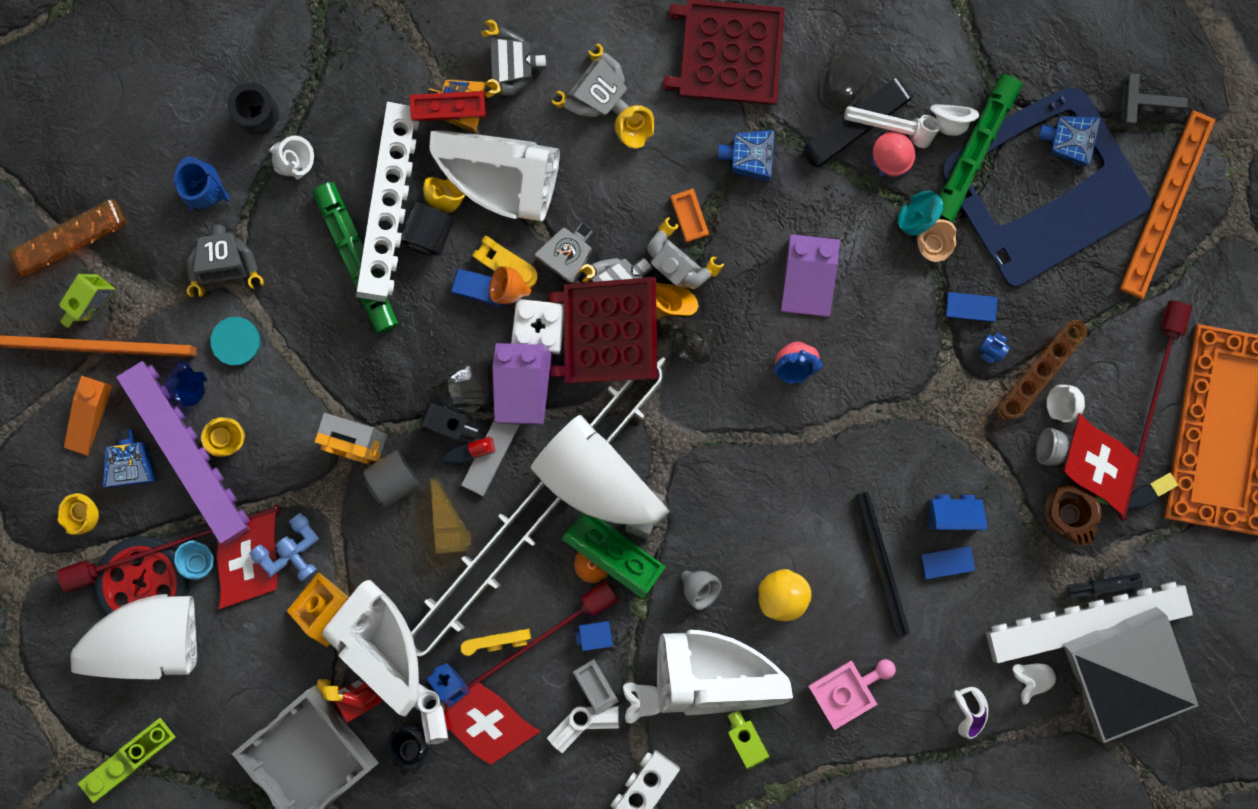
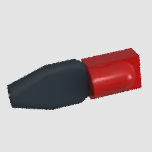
(467, 451)

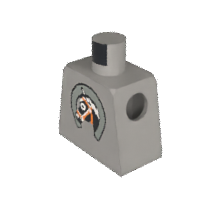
(566, 252)

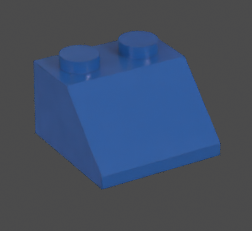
(956, 514)

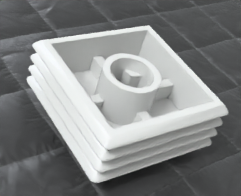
(551, 316)

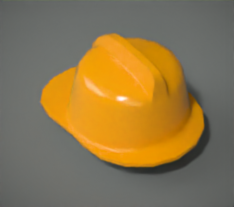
(674, 301)

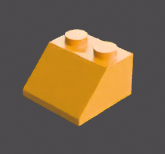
(317, 607)

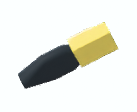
(1149, 493)

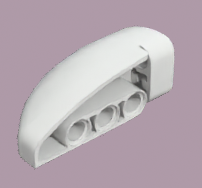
(499, 172)
(595, 478)
(140, 640)
(377, 646)
(715, 675)

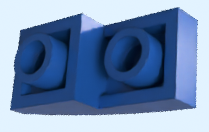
(472, 286)

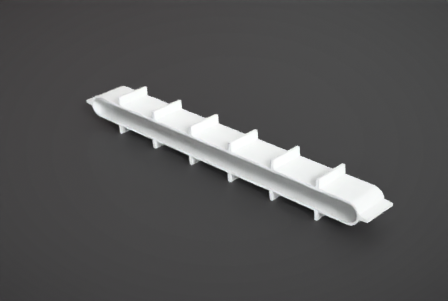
(508, 521)

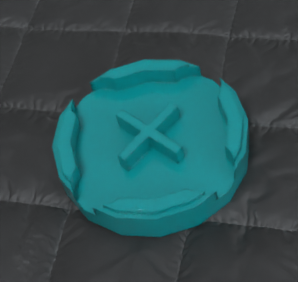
(920, 213)
(235, 341)

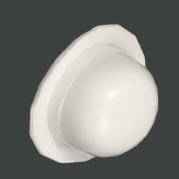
(954, 119)

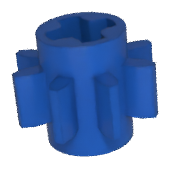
(994, 348)

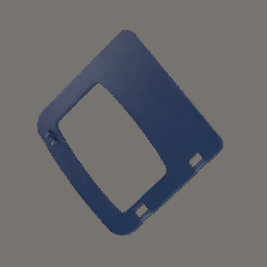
(1073, 219)

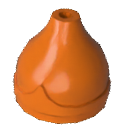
(507, 286)
(588, 570)

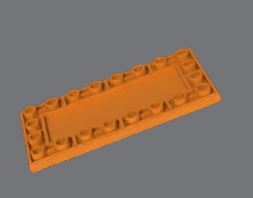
(1218, 434)

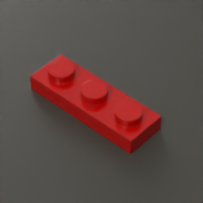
(447, 106)

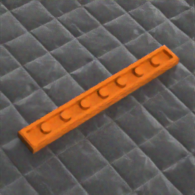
(1167, 204)
(97, 346)

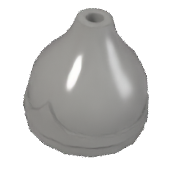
(1052, 447)
(700, 588)

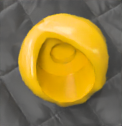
(784, 595)

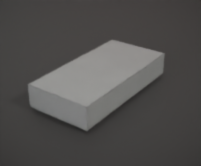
(595, 686)

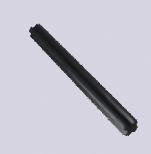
(882, 564)

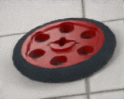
(107, 589)

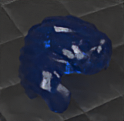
(186, 385)

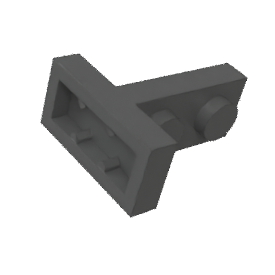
(1146, 103)

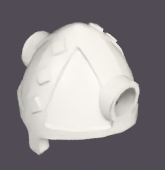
(292, 156)

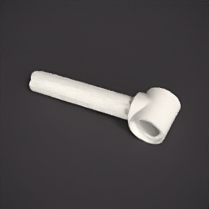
(919, 130)

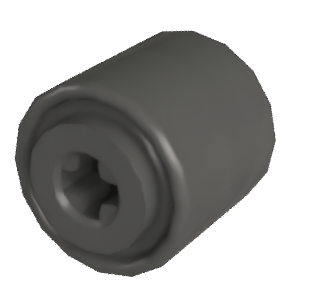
(390, 479)

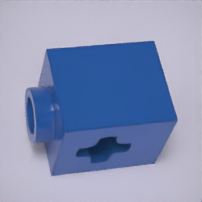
(594, 635)
(450, 693)

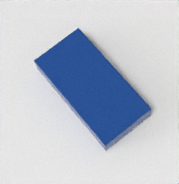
(971, 307)
(947, 562)

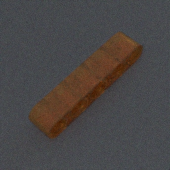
(67, 237)
(1052, 364)

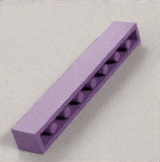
(184, 453)

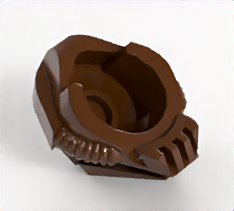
(1073, 514)

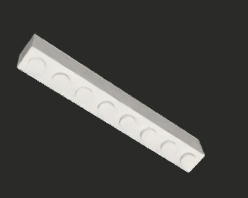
(1054, 630)

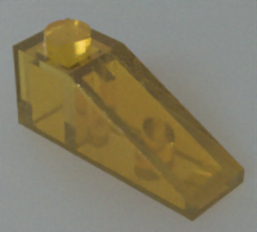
(449, 528)

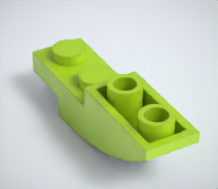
(127, 760)

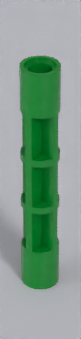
(982, 136)
(351, 251)

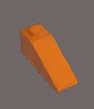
(86, 414)

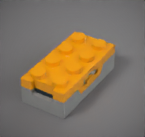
(350, 439)

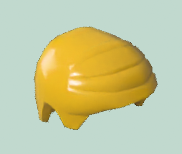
(634, 126)
(442, 194)
(222, 437)
(78, 514)

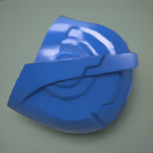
(198, 184)

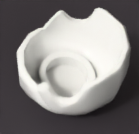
(1065, 403)

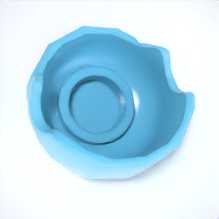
(193, 560)

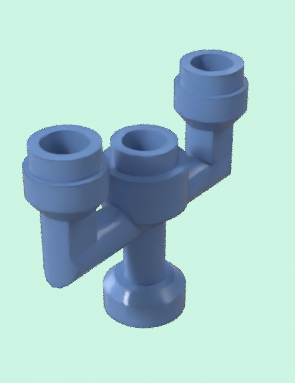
(289, 551)

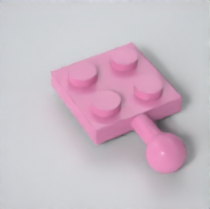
(845, 693)

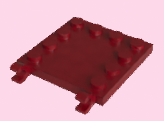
(729, 51)
(608, 331)

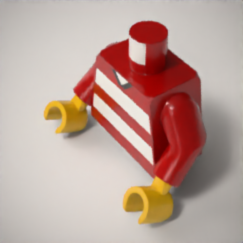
(350, 700)

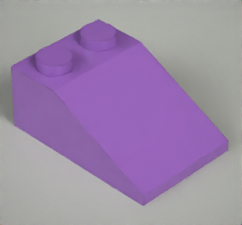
(810, 275)
(520, 383)

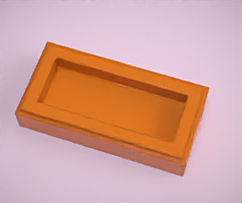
(689, 215)

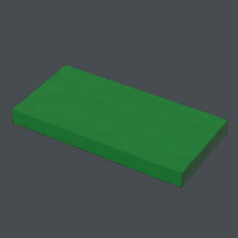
(614, 553)

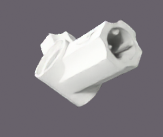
(432, 719)
(569, 730)

